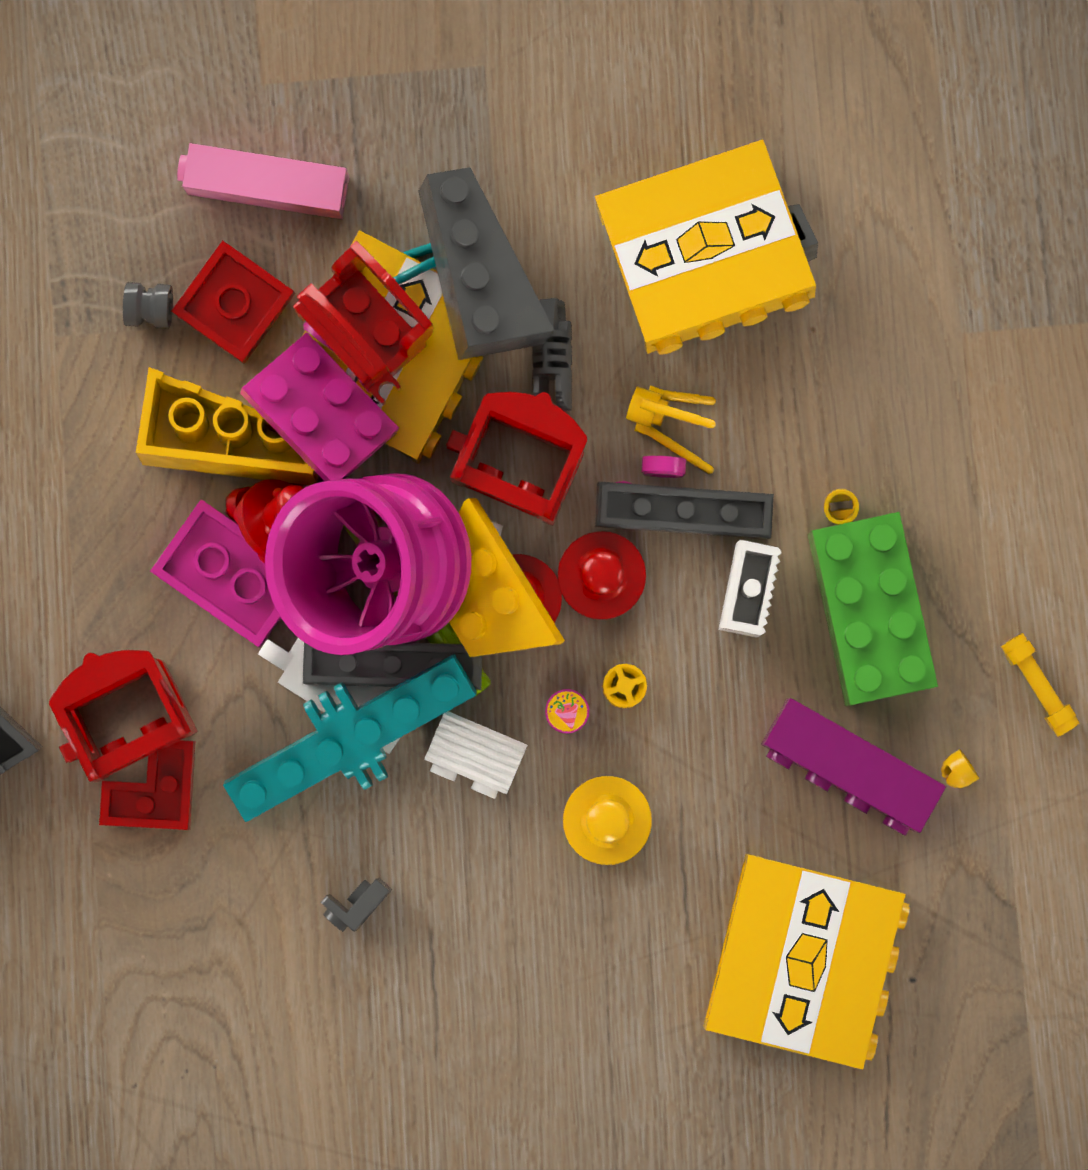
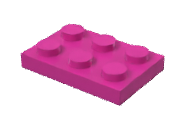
(319, 410)
(220, 573)

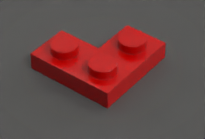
(159, 802)

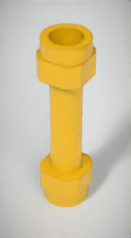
(1060, 717)

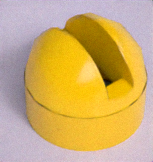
(841, 515)
(958, 770)

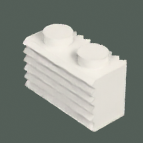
(749, 588)
(475, 753)

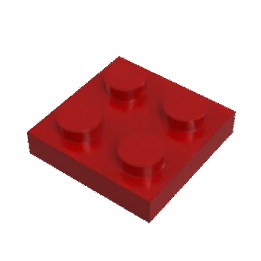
(233, 302)

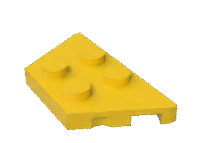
(500, 604)

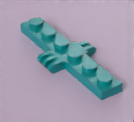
(349, 737)

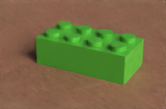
(872, 609)

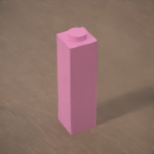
(264, 180)

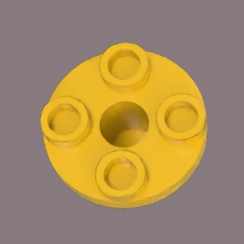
(607, 820)

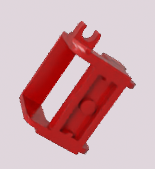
(361, 321)
(531, 416)
(99, 678)

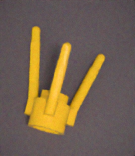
(651, 407)

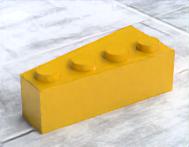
(212, 434)

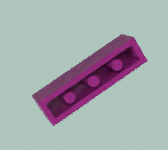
(853, 766)

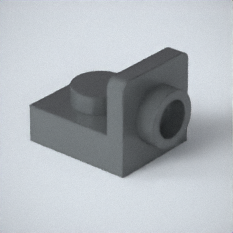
(364, 900)

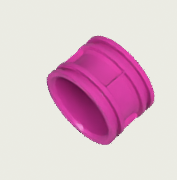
(419, 554)

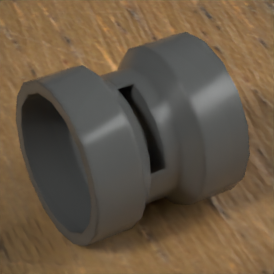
(151, 305)

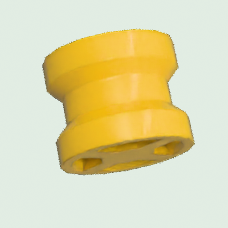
(629, 682)

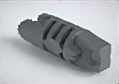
(554, 357)

